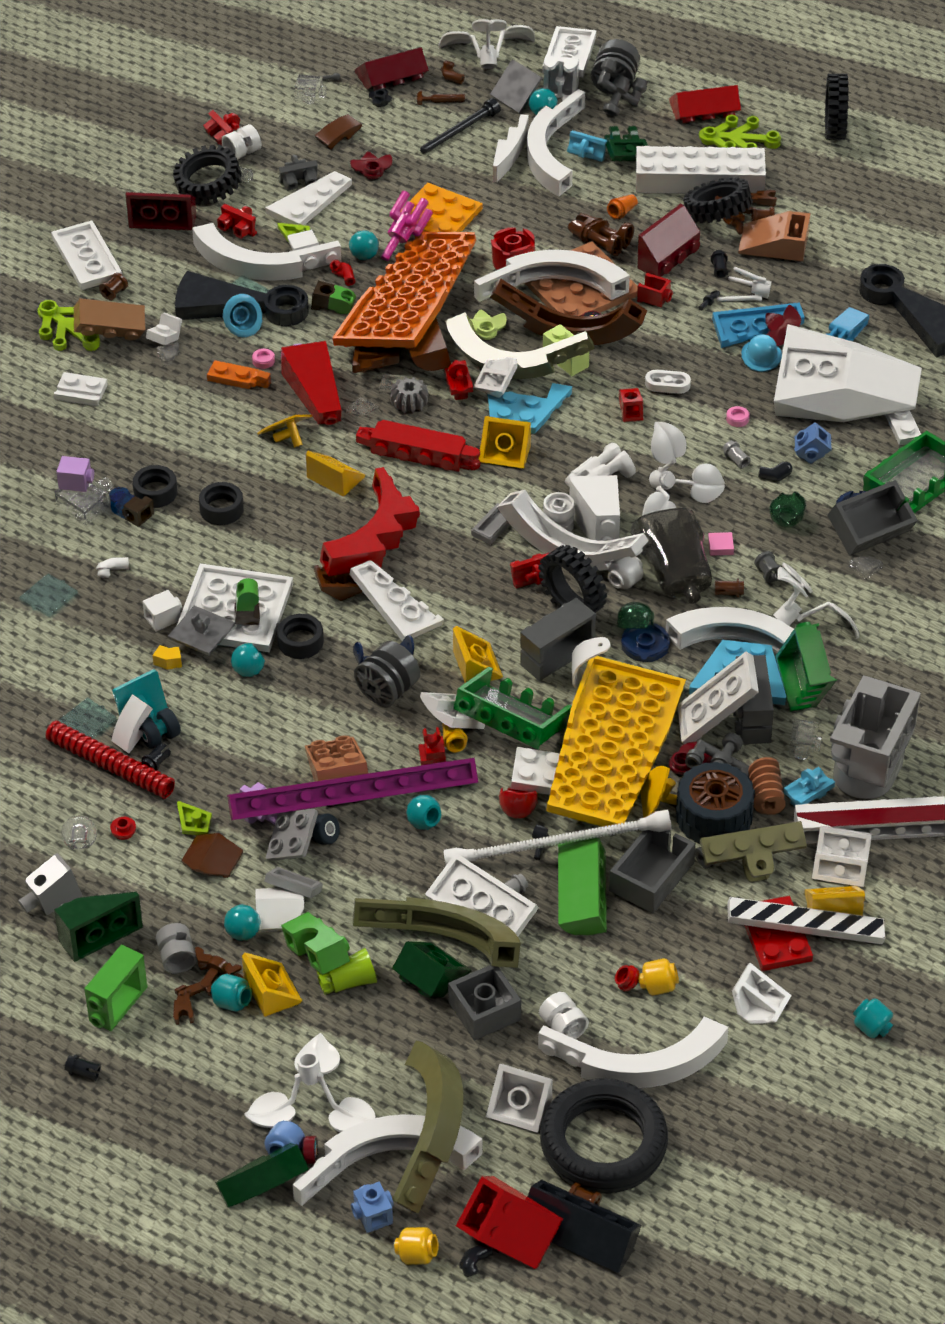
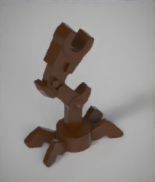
(762, 197)
(217, 966)

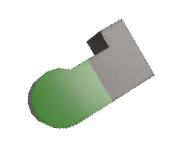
(333, 298)
(246, 603)

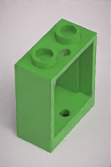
(115, 988)

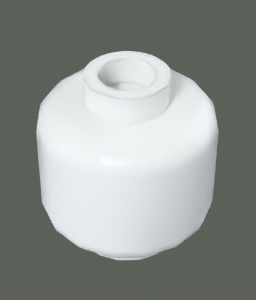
(625, 572)

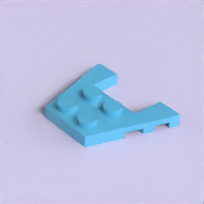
(528, 408)
(726, 654)

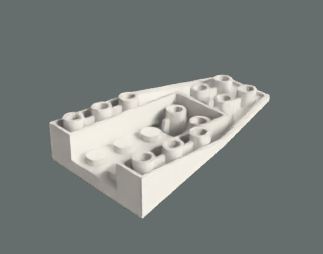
(841, 379)

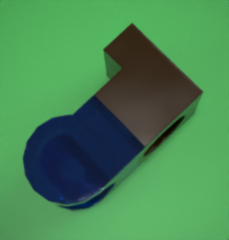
(130, 507)

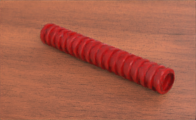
(110, 759)

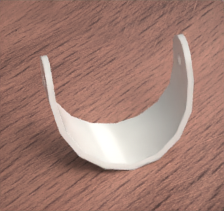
(585, 651)

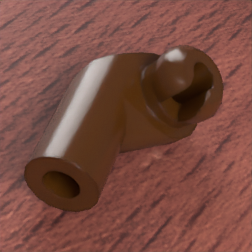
(449, 74)

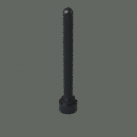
(490, 108)

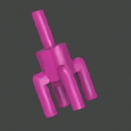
(406, 223)

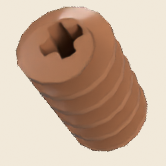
(767, 786)

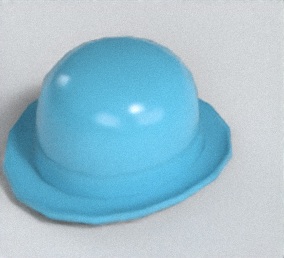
(242, 315)
(761, 353)

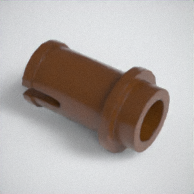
(729, 587)

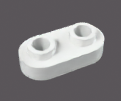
(667, 381)

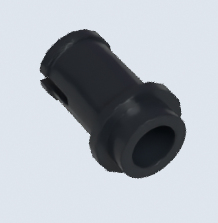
(719, 261)
(155, 758)
(81, 1067)

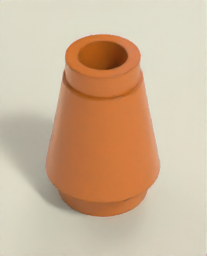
(621, 206)

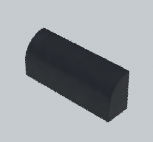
(588, 1227)

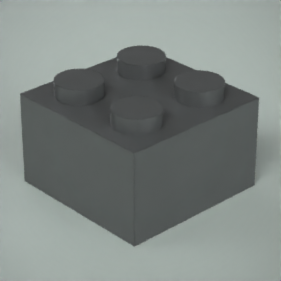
(484, 1001)

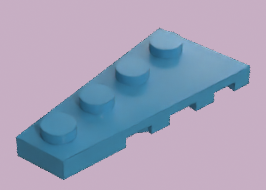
(744, 324)

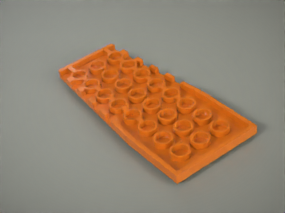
(408, 294)

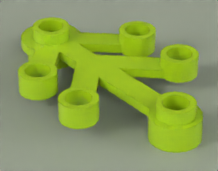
(737, 137)
(49, 311)

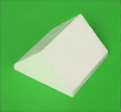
(520, 1098)

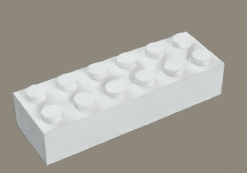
(683, 168)

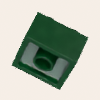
(428, 968)

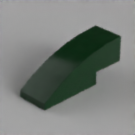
(262, 1175)

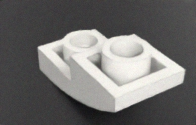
(127, 727)

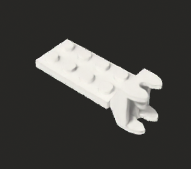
(567, 59)

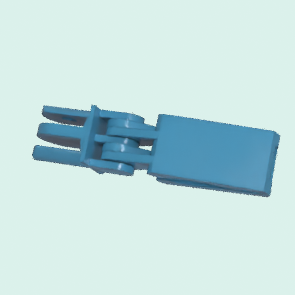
(848, 324)

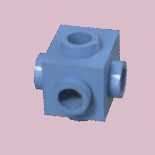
(812, 443)
(373, 1206)

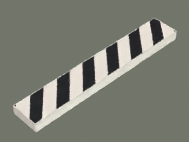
(806, 920)

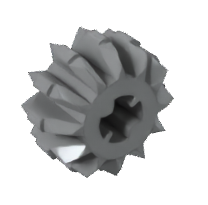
(409, 394)

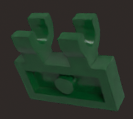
(624, 148)

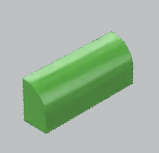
(582, 887)

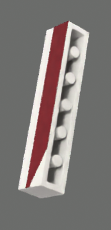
(879, 817)

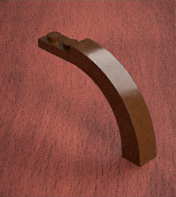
(540, 319)

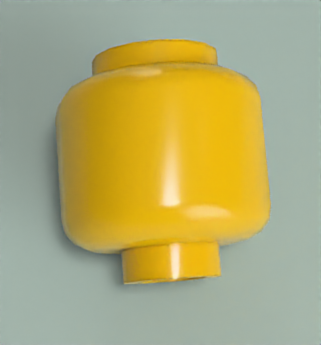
(658, 976)
(416, 1245)

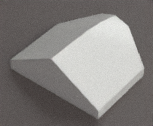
(496, 376)
(277, 907)
(758, 997)

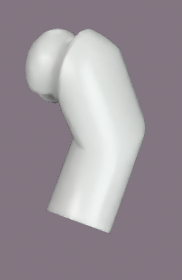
(111, 564)

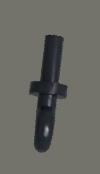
(708, 300)

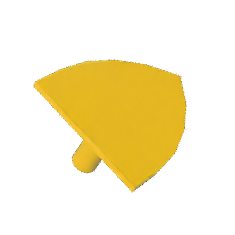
(291, 430)
(657, 789)

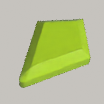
(288, 229)
(193, 819)

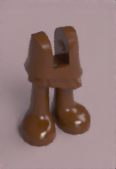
(598, 230)

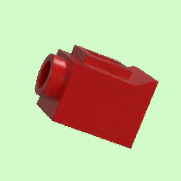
(655, 291)

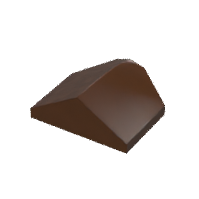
(337, 586)
(212, 855)

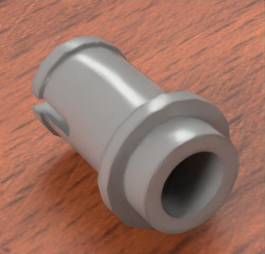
(732, 450)
(517, 883)

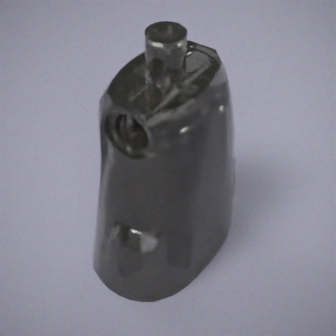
(675, 552)

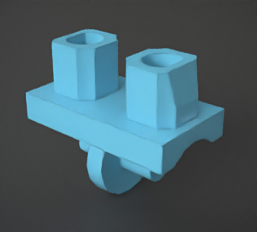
(587, 146)
(810, 786)

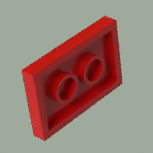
(779, 947)

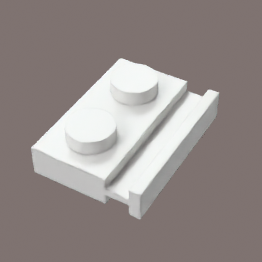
(80, 389)

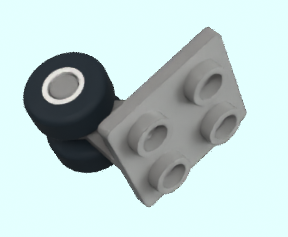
(294, 832)

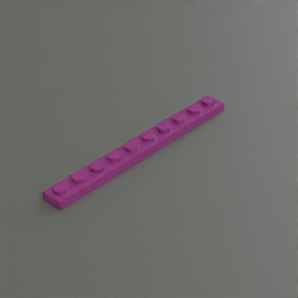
(352, 788)

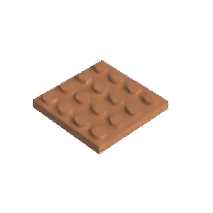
(576, 297)

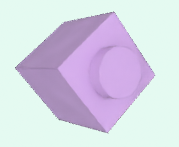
(74, 474)

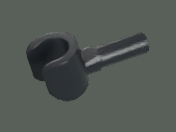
(539, 832)

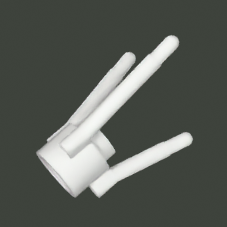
(760, 287)

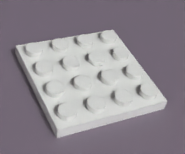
(216, 591)

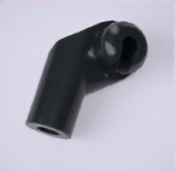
(776, 473)
(472, 1256)

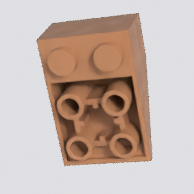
(777, 236)
(335, 758)

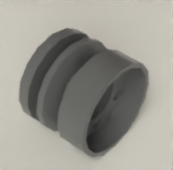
(624, 55)
(387, 673)

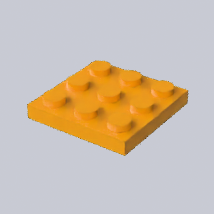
(450, 210)

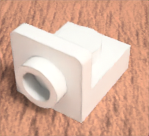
(166, 331)

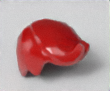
(517, 802)

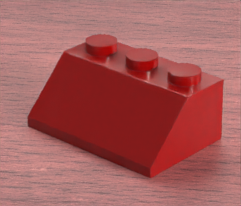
(705, 103)

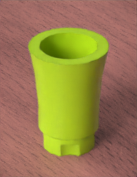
(352, 974)

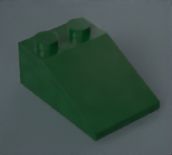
(97, 922)

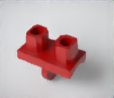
(226, 125)
(240, 220)
(459, 379)
(526, 571)

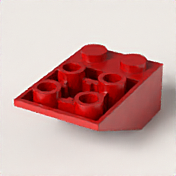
(509, 1221)

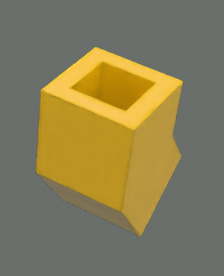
(167, 657)

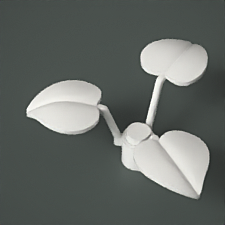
(488, 55)
(665, 446)
(790, 610)
(311, 1063)

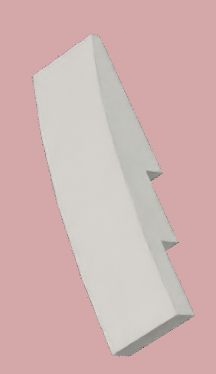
(510, 149)

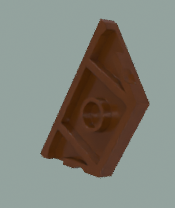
(374, 357)

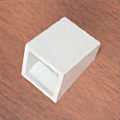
(596, 506)

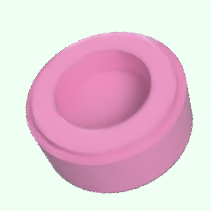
(263, 358)
(737, 416)

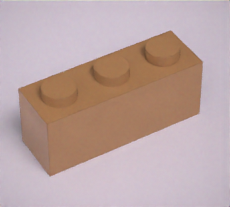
(109, 319)

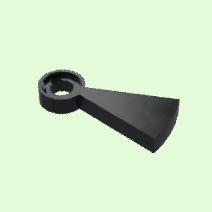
(206, 298)
(921, 313)

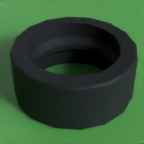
(151, 474)
(221, 516)
(303, 649)

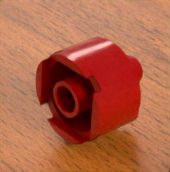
(510, 243)

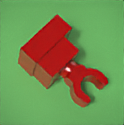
(433, 748)

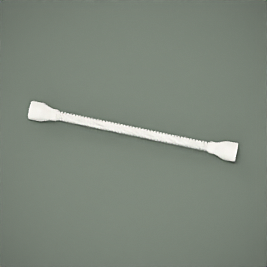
(657, 821)

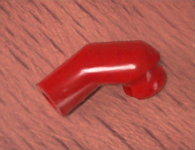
(343, 270)

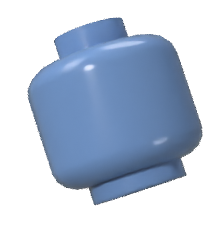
(283, 1134)

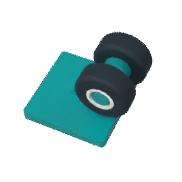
(149, 690)

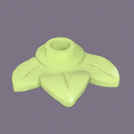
(487, 326)

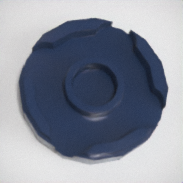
(639, 644)

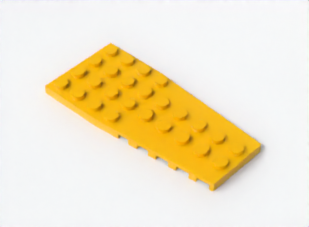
(612, 740)

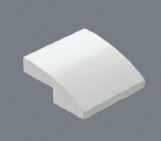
(442, 707)
(842, 856)

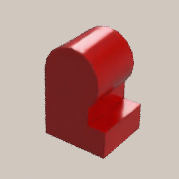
(631, 404)

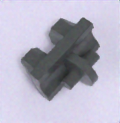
(297, 170)

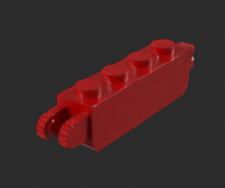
(419, 445)

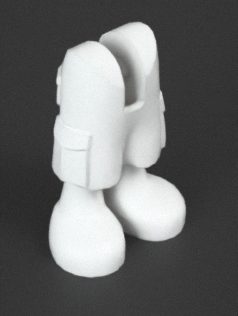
(596, 465)

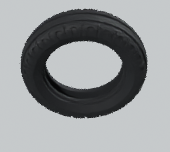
(604, 1095)

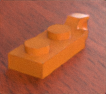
(238, 375)

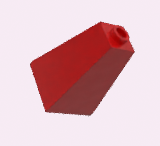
(312, 379)

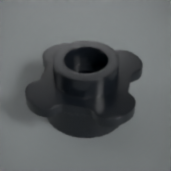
(380, 97)

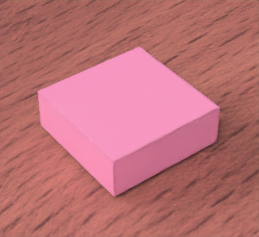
(720, 544)

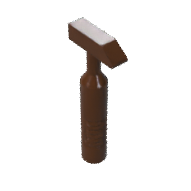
(436, 98)

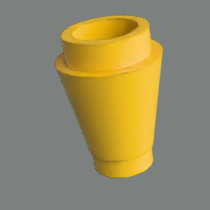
(454, 738)

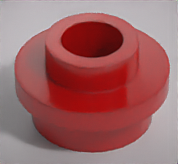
(121, 832)
(627, 977)

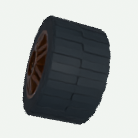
(714, 801)

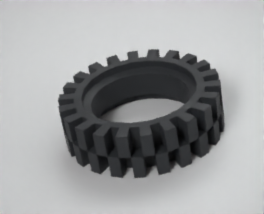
(836, 106)
(202, 159)
(704, 207)
(580, 569)

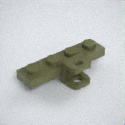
(754, 847)

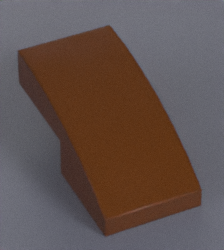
(337, 130)

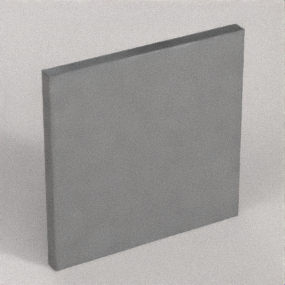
(516, 86)
(201, 630)

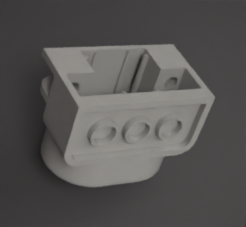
(873, 737)

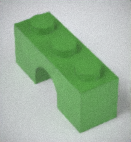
(321, 943)

